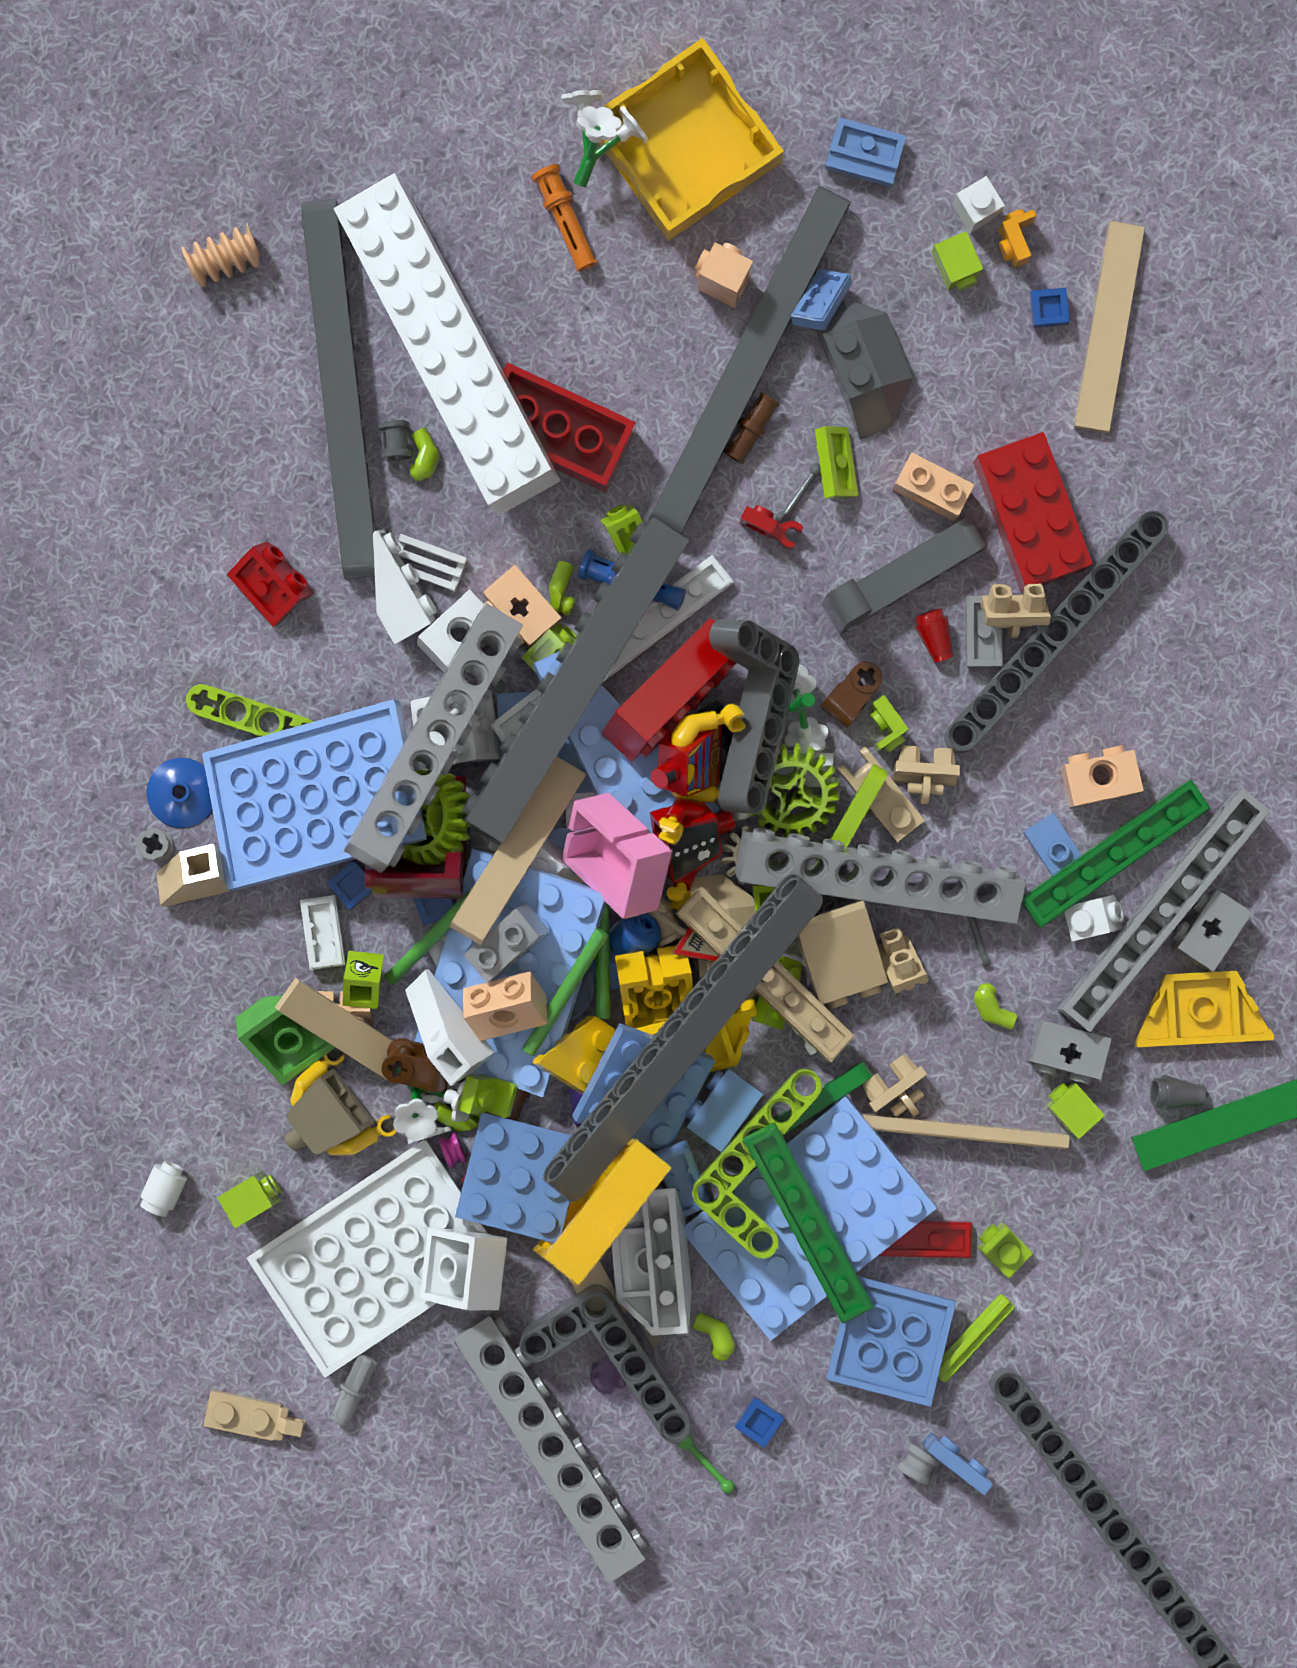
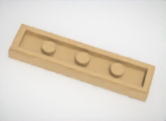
(335, 1025)

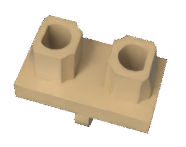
(1015, 611)
(926, 777)
(900, 961)
(908, 1075)

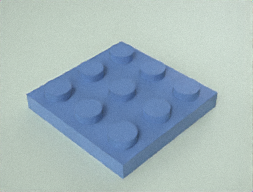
(670, 1114)
(507, 1182)
(895, 1344)

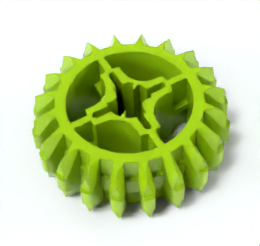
(804, 796)
(443, 821)

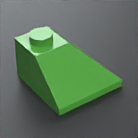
(277, 1040)

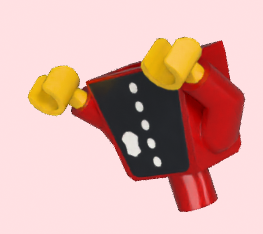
(693, 837)

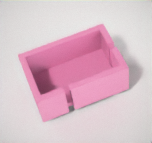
(616, 855)

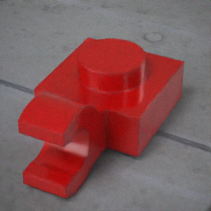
(762, 521)

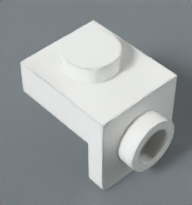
(1094, 917)

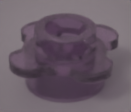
(606, 1377)

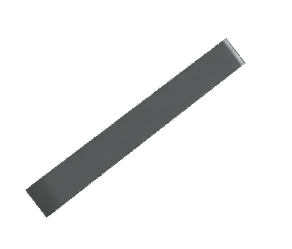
(1070, 623)

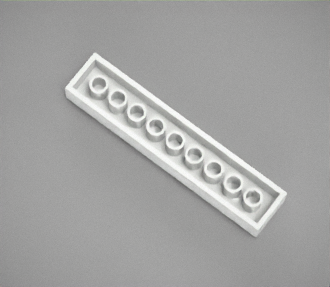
(447, 345)

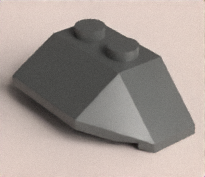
(866, 365)

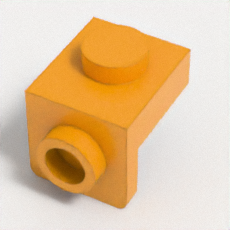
(1013, 244)

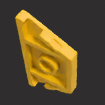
(1202, 1011)
(727, 1044)
(577, 1053)

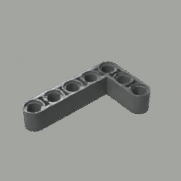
(861, 600)
(765, 703)
(618, 1352)

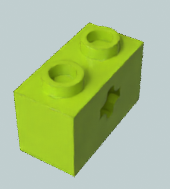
(250, 1198)

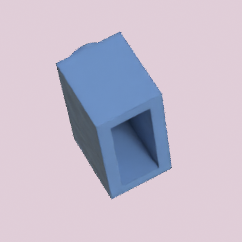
(723, 1108)

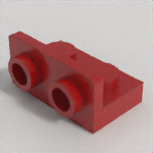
(270, 582)

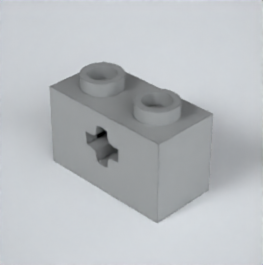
(507, 942)
(1210, 949)
(1090, 1050)

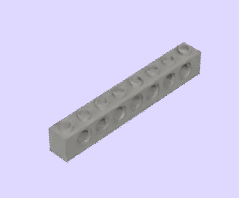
(367, 842)
(999, 904)
(1163, 910)
(611, 1558)

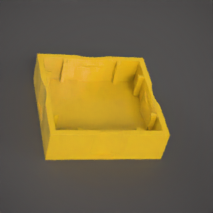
(699, 143)
(604, 1211)

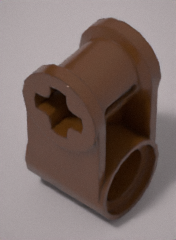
(849, 697)
(415, 1066)

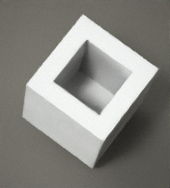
(978, 204)

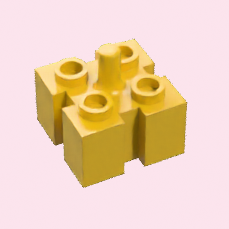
(652, 985)

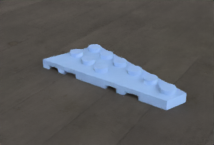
(605, 765)

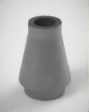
(1175, 1093)

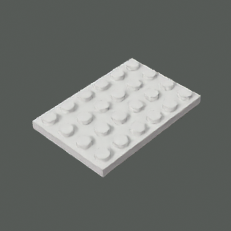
(360, 1259)

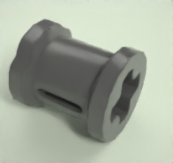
(395, 440)

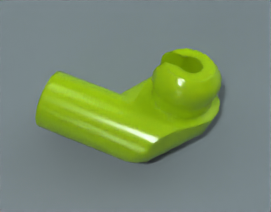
(427, 457)
(558, 586)
(989, 1008)
(445, 1117)
(719, 1333)

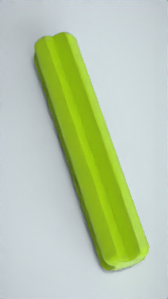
(974, 1336)

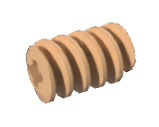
(222, 256)

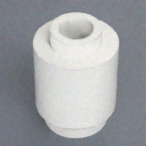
(163, 1188)

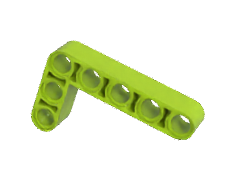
(727, 1183)

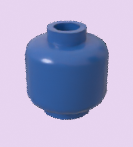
(635, 935)

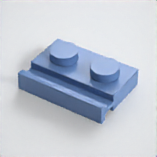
(865, 152)
(948, 1453)

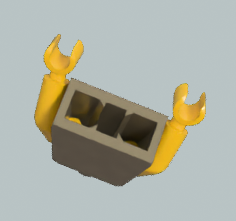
(328, 1114)

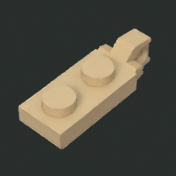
(250, 1417)

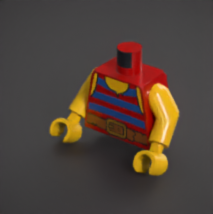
(692, 754)

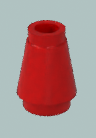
(935, 634)

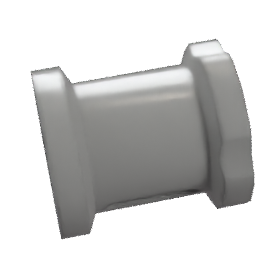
(145, 849)

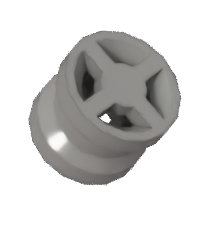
(918, 1464)

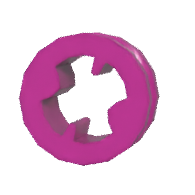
(452, 1150)

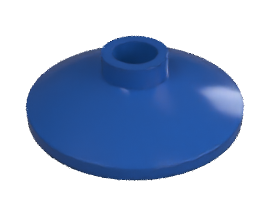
(193, 806)

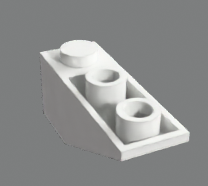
(397, 595)
(443, 1030)

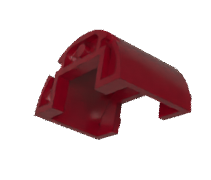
(421, 881)

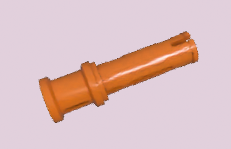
(559, 202)

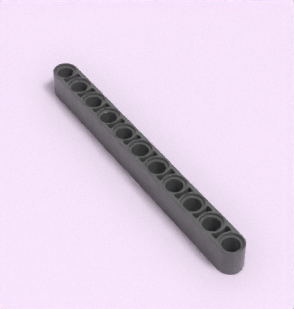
(750, 359)
(339, 387)
(682, 1038)
(1107, 1513)

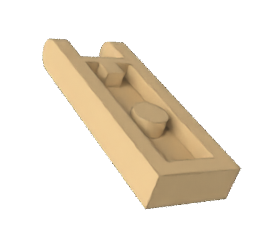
(890, 804)

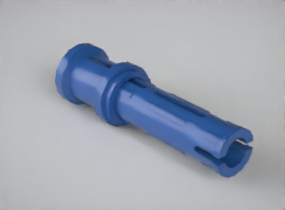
(600, 570)

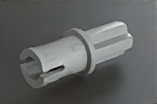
(353, 1389)

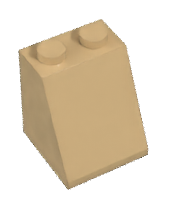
(842, 955)

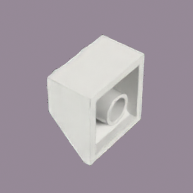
(463, 1269)

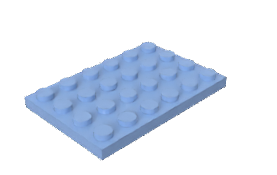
(300, 792)
(572, 915)
(861, 1192)

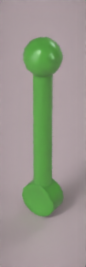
(727, 1486)

